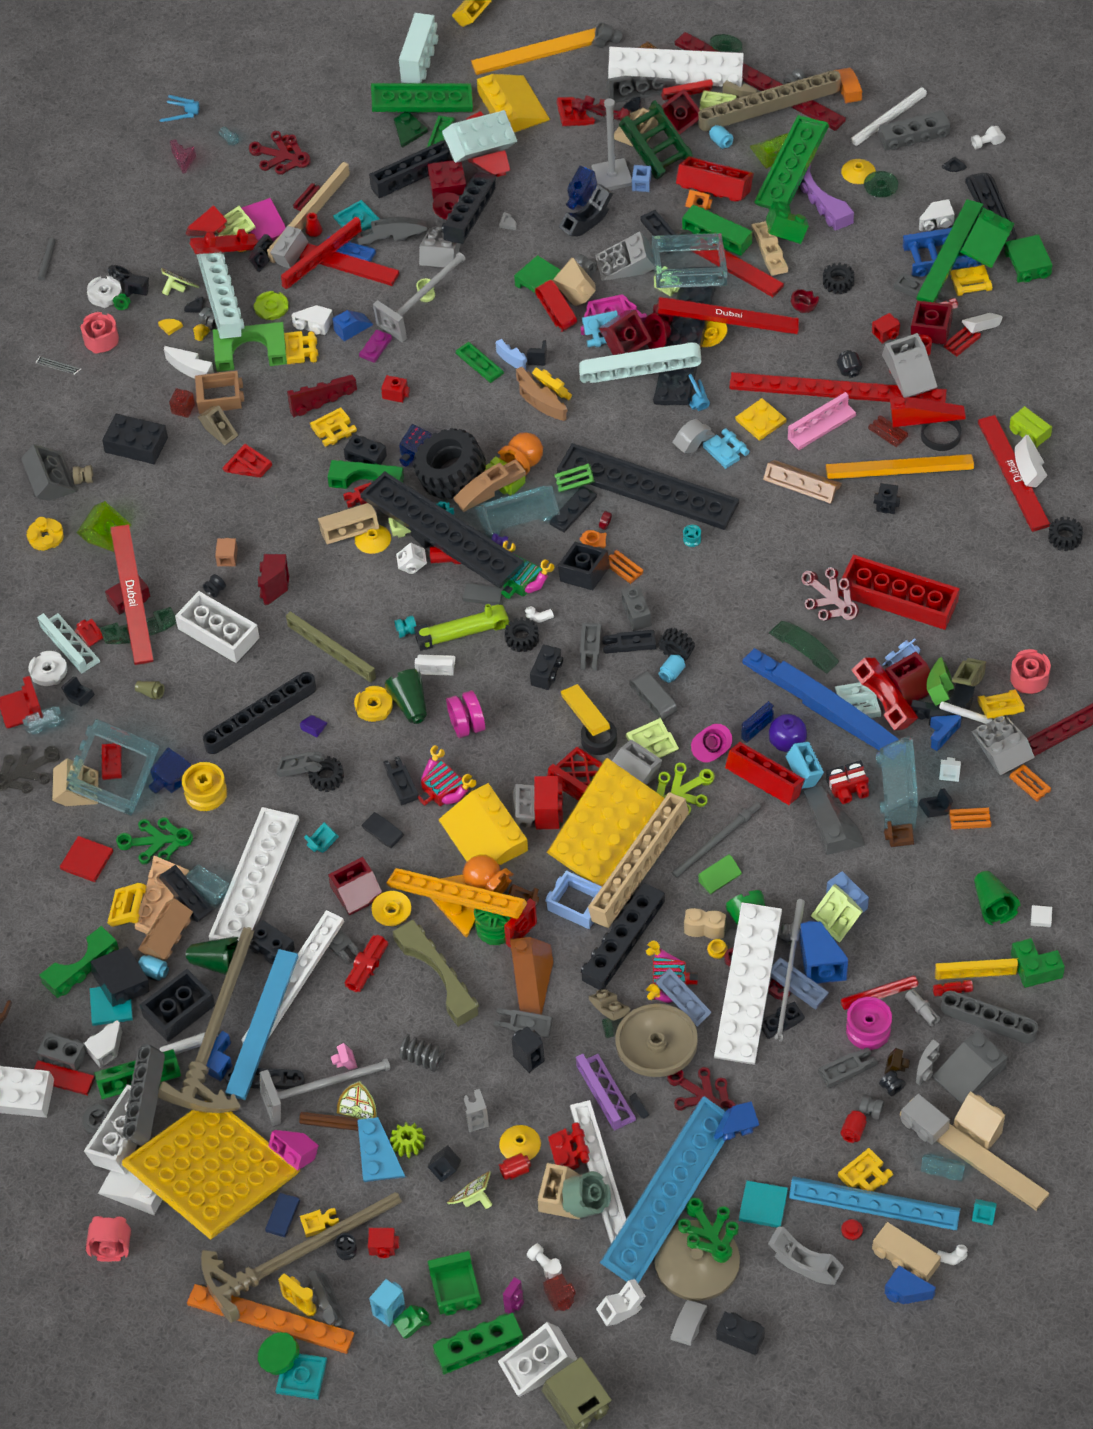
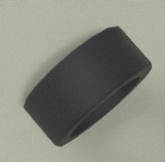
(599, 748)

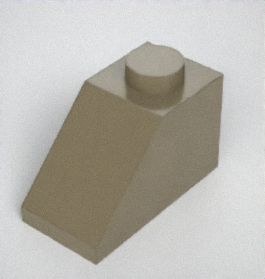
(218, 424)

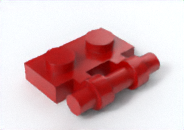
(563, 1149)

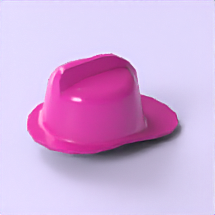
(711, 743)

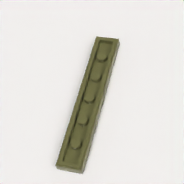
(330, 647)

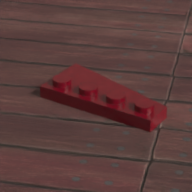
(315, 397)

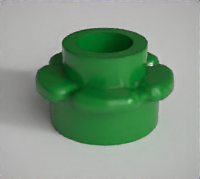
(121, 306)

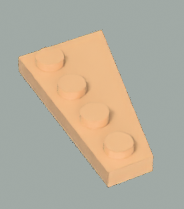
(156, 894)

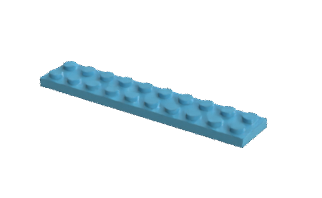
(666, 1194)

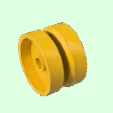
(204, 786)

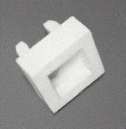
(950, 769)

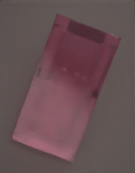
(183, 157)

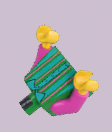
(528, 578)

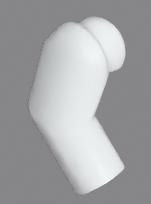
(954, 1257)

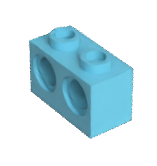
(387, 1302)

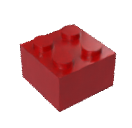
(547, 802)

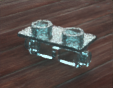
(50, 719)
(937, 1166)

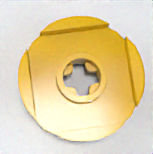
(43, 525)
(373, 713)

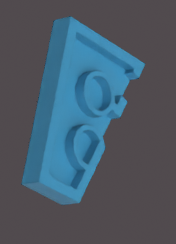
(376, 1152)

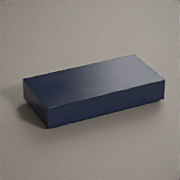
(282, 1215)

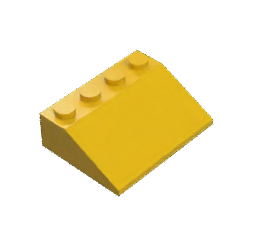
(515, 97)
(484, 827)

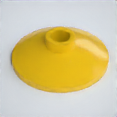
(857, 170)
(714, 333)
(375, 543)
(391, 901)
(530, 1145)

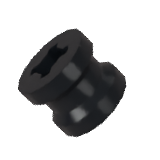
(214, 585)
(892, 1083)

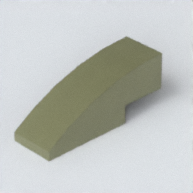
(970, 672)

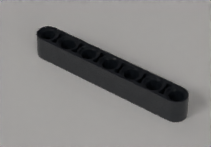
(250, 719)

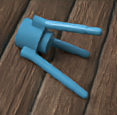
(191, 107)
(700, 399)

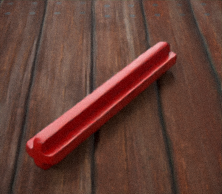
(882, 991)

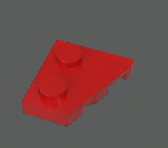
(571, 117)
(248, 463)

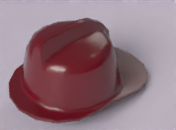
(658, 330)

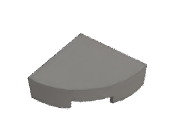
(507, 222)

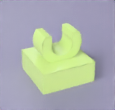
(397, 528)

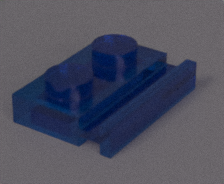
(757, 722)

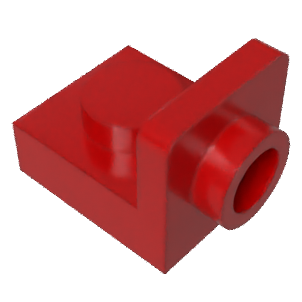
(88, 632)

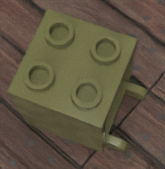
(572, 1389)

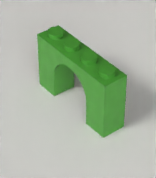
(268, 334)

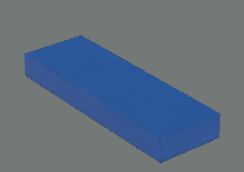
(357, 251)

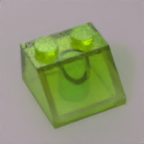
(768, 149)
(97, 525)

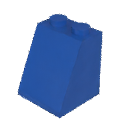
(821, 954)

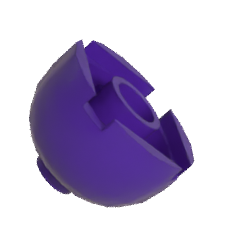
(786, 731)

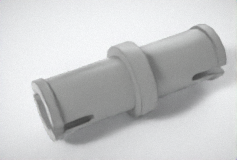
(922, 1007)

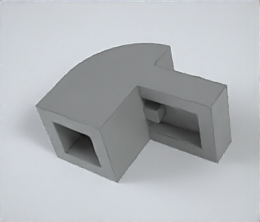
(692, 435)

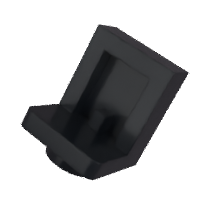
(76, 692)
(936, 805)

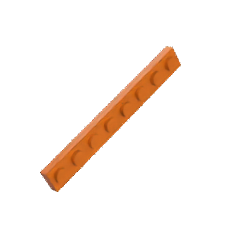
(277, 1320)

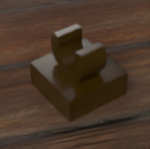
(896, 1062)

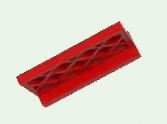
(568, 779)

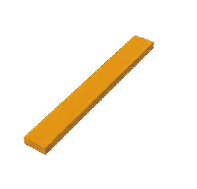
(533, 52)
(899, 466)
(457, 893)

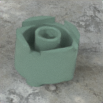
(585, 1194)

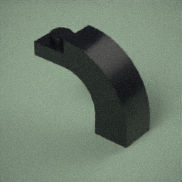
(590, 215)
(962, 697)

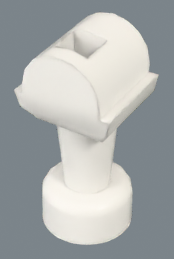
(992, 135)
(551, 1267)

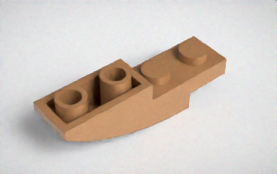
(540, 398)
(486, 483)

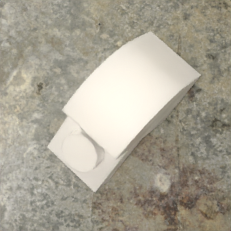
(622, 1305)

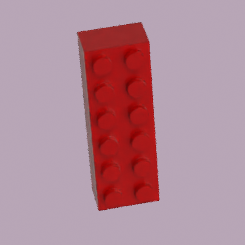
(901, 592)

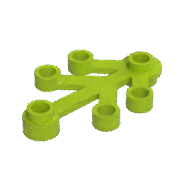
(680, 791)

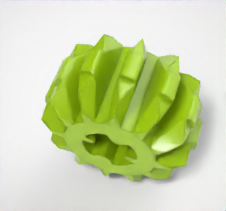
(401, 1136)

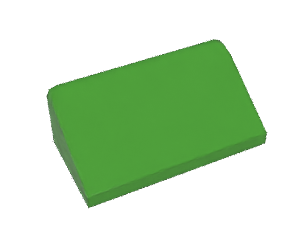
(719, 874)

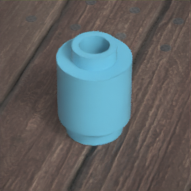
(721, 136)
(672, 668)
(153, 967)

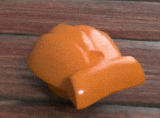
(594, 538)

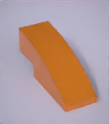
(850, 86)

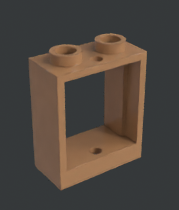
(219, 380)

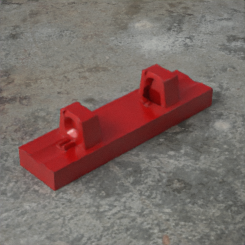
(227, 243)

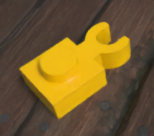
(315, 1222)

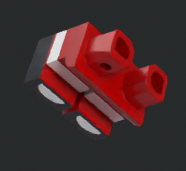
(848, 781)

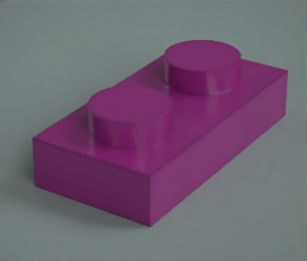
(375, 346)
(513, 1296)

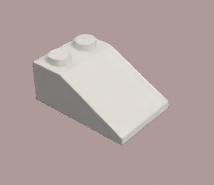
(130, 1191)
(537, 1359)

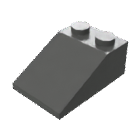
(971, 1067)

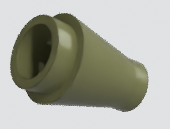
(152, 689)

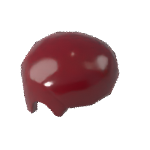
(804, 301)

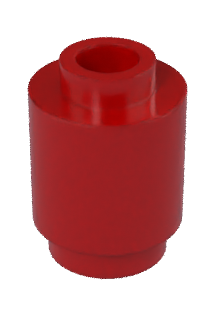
(853, 1126)
(515, 1166)

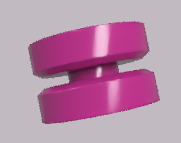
(465, 714)
(868, 1023)

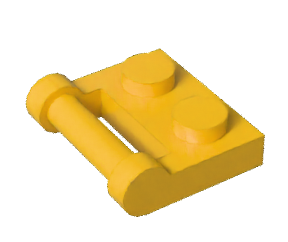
(970, 276)
(1001, 704)
(122, 902)
(297, 1295)

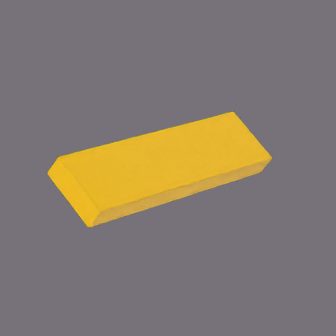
(585, 710)
(976, 969)

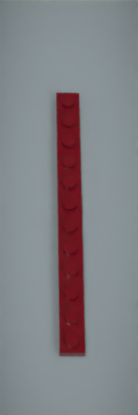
(763, 82)

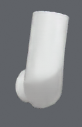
(538, 617)

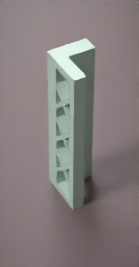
(66, 645)

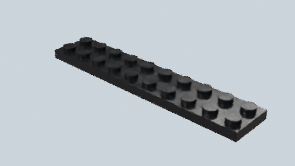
(675, 385)
(651, 487)
(442, 529)

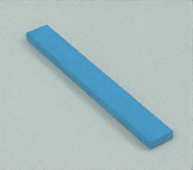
(261, 1024)
(874, 1203)

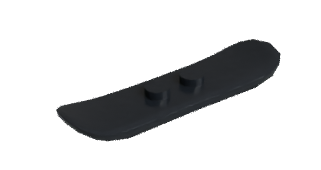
(984, 191)

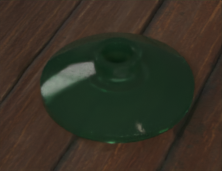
(726, 43)
(881, 184)

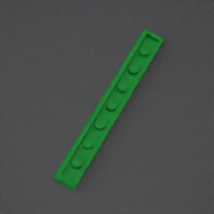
(950, 251)

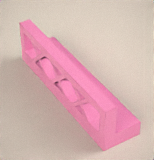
(821, 423)

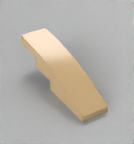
(770, 249)

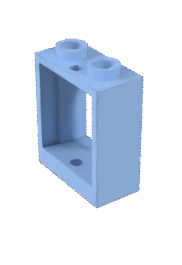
(578, 883)

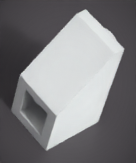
(937, 215)
(313, 319)
(104, 1045)

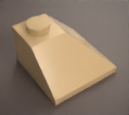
(575, 283)

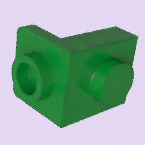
(411, 1320)

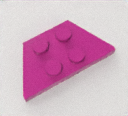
(610, 304)

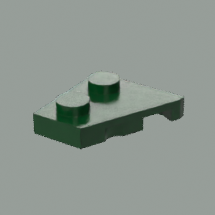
(408, 128)

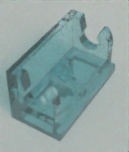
(208, 885)

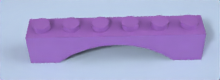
(835, 211)

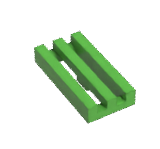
(585, 467)

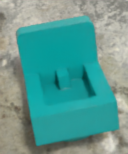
(322, 838)

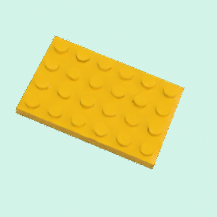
(604, 823)

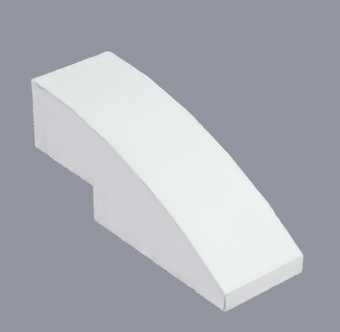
(187, 362)
(1029, 462)

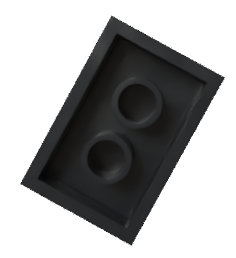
(135, 438)
(177, 1005)

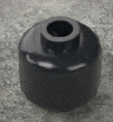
(849, 363)

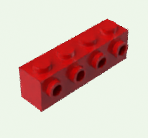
(764, 773)

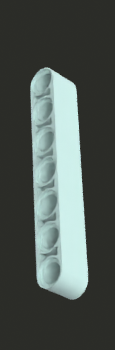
(640, 363)

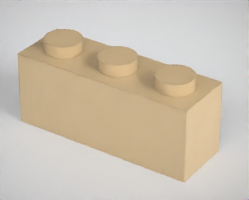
(348, 523)
(905, 1252)

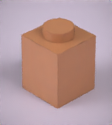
(226, 552)

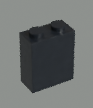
(120, 976)

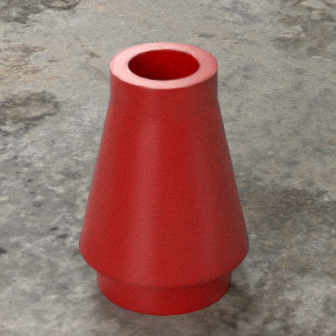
(313, 226)

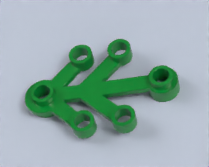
(157, 839)
(719, 1250)

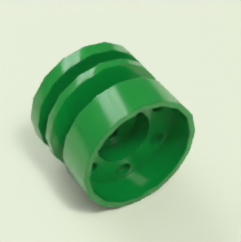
(490, 926)

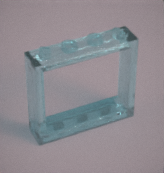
(692, 276)
(123, 739)

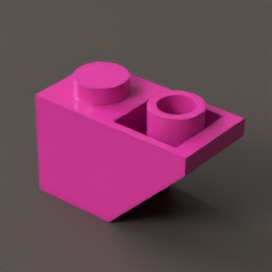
(293, 1147)

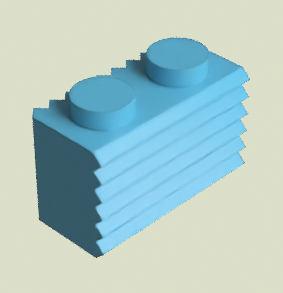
(804, 763)

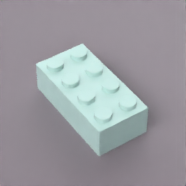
(418, 48)
(479, 136)

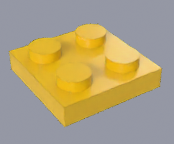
(760, 419)

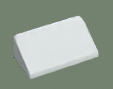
(982, 322)

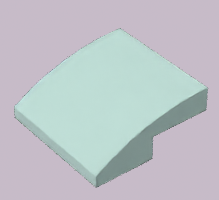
(858, 693)

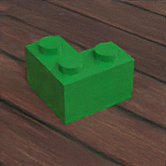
(784, 224)
(1036, 968)

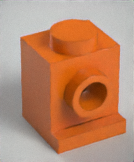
(692, 199)

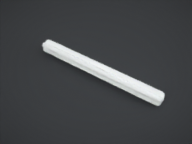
(888, 116)

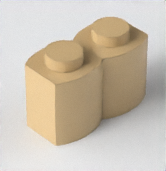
(702, 923)

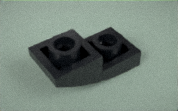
(259, 255)
(382, 830)
(792, 1017)

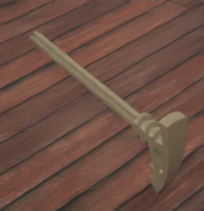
(198, 1069)
(232, 1286)

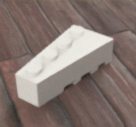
(108, 1144)

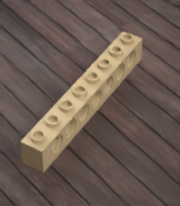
(638, 860)

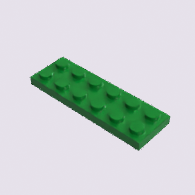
(421, 97)
(792, 161)

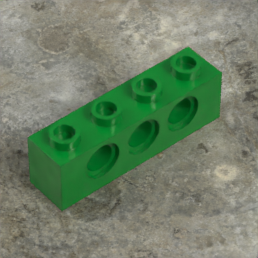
(115, 1079)
(472, 1353)

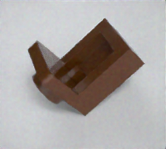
(899, 834)
(519, 892)

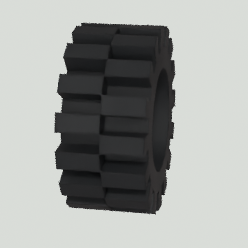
(838, 270)
(1065, 542)
(524, 643)
(676, 643)
(326, 783)

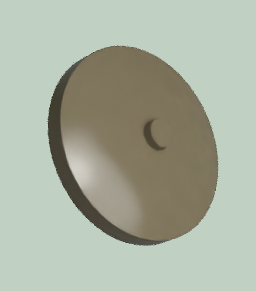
(656, 1040)
(694, 1272)

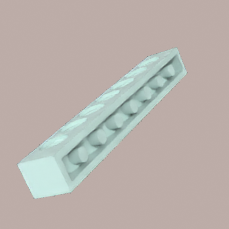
(221, 294)

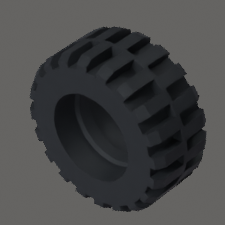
(442, 448)

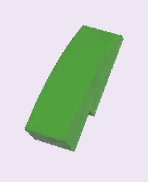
(939, 682)

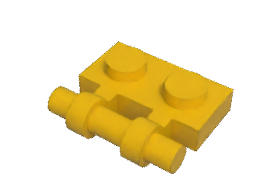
(295, 350)
(553, 384)
(331, 422)
(862, 1168)

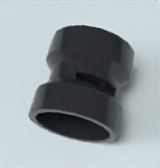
(343, 1243)

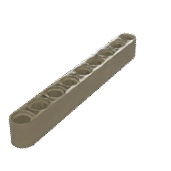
(770, 100)

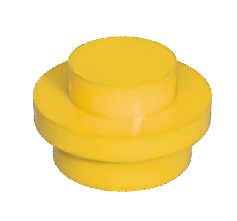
(717, 948)

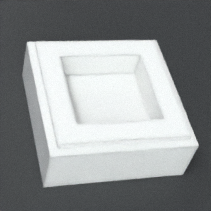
(1041, 916)

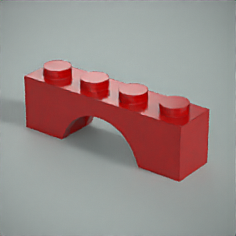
(874, 677)

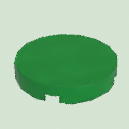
(278, 1353)

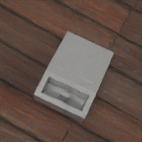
(435, 250)
(626, 258)
(909, 365)
(1003, 744)

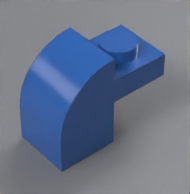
(218, 1061)

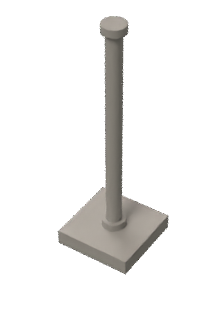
(613, 173)
(393, 321)
(272, 1097)

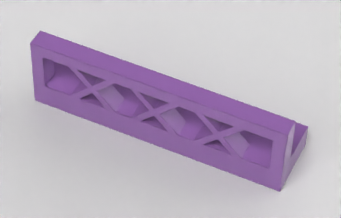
(601, 1094)

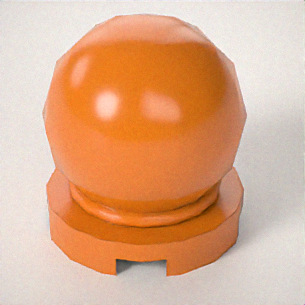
(525, 449)
(486, 874)

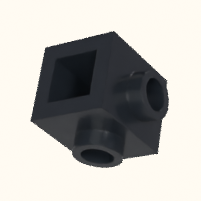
(887, 498)

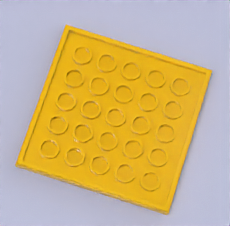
(210, 1169)

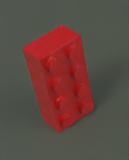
(714, 178)

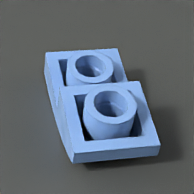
(511, 356)

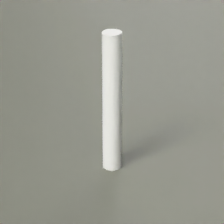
(964, 712)

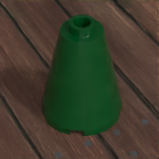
(408, 694)
(213, 954)

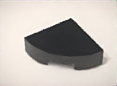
(633, 105)
(954, 164)
(195, 306)
(638, 1105)

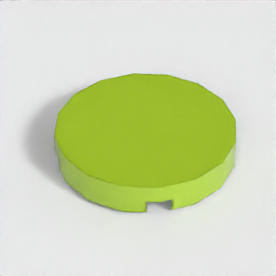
(276, 305)

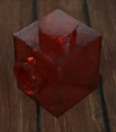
(182, 403)
(559, 1292)

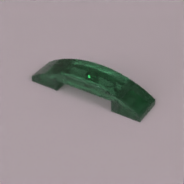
(161, 621)
(806, 644)

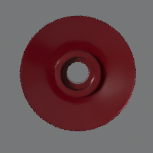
(444, 202)

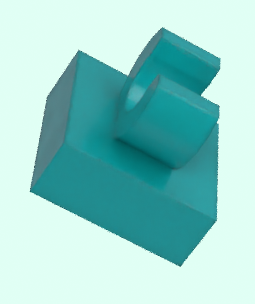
(984, 1212)

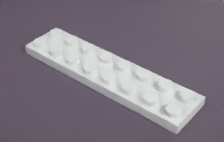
(681, 65)
(255, 873)
(748, 983)

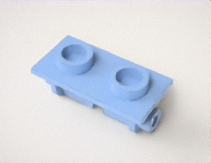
(906, 649)

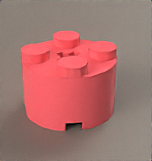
(99, 332)
(1030, 671)
(108, 1238)

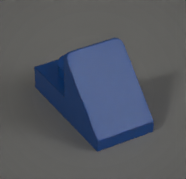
(945, 728)

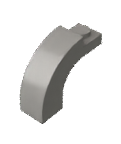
(814, 1265)

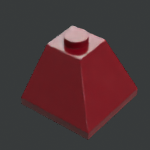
(681, 111)

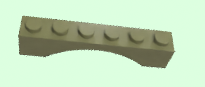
(413, 942)

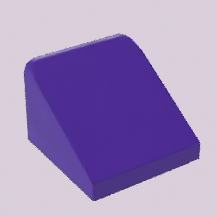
(313, 725)

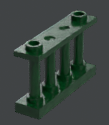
(647, 153)

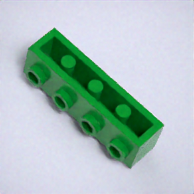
(701, 221)

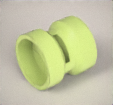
(428, 296)

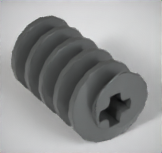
(421, 1055)

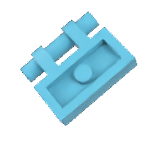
(592, 324)
(722, 452)

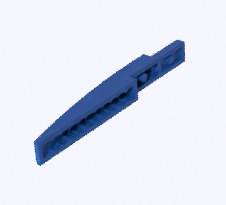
(820, 699)

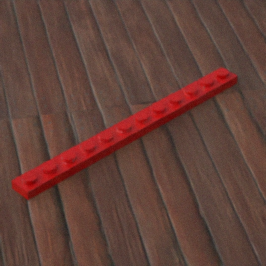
(825, 388)

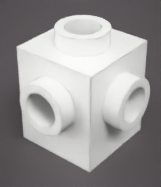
(411, 558)

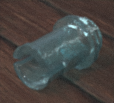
(231, 138)

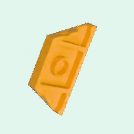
(458, 914)

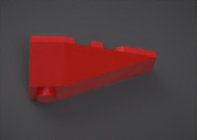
(916, 411)

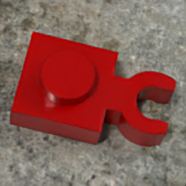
(355, 497)

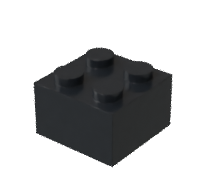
(583, 566)

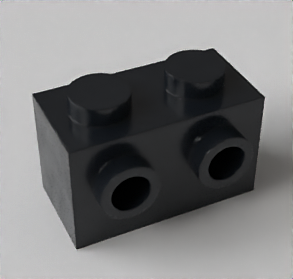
(364, 450)
(546, 666)
(268, 941)
(528, 1048)
(740, 1332)

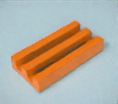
(628, 562)
(1046, 789)
(970, 815)

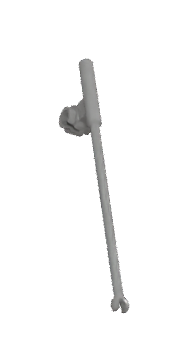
(789, 933)

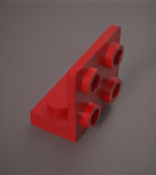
(19, 704)

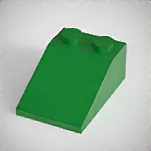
(987, 237)

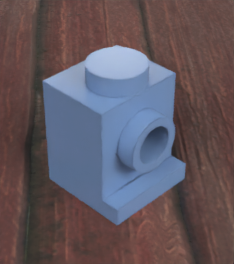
(641, 178)

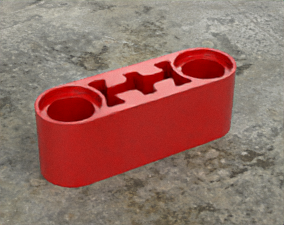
(555, 305)

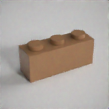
(166, 930)

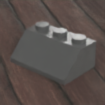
(48, 473)

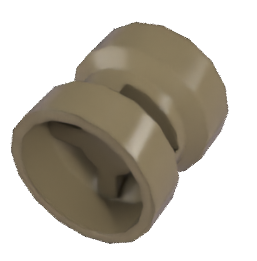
(82, 474)

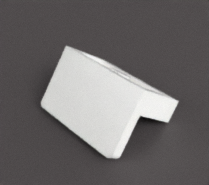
(435, 664)

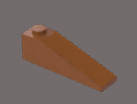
(532, 972)

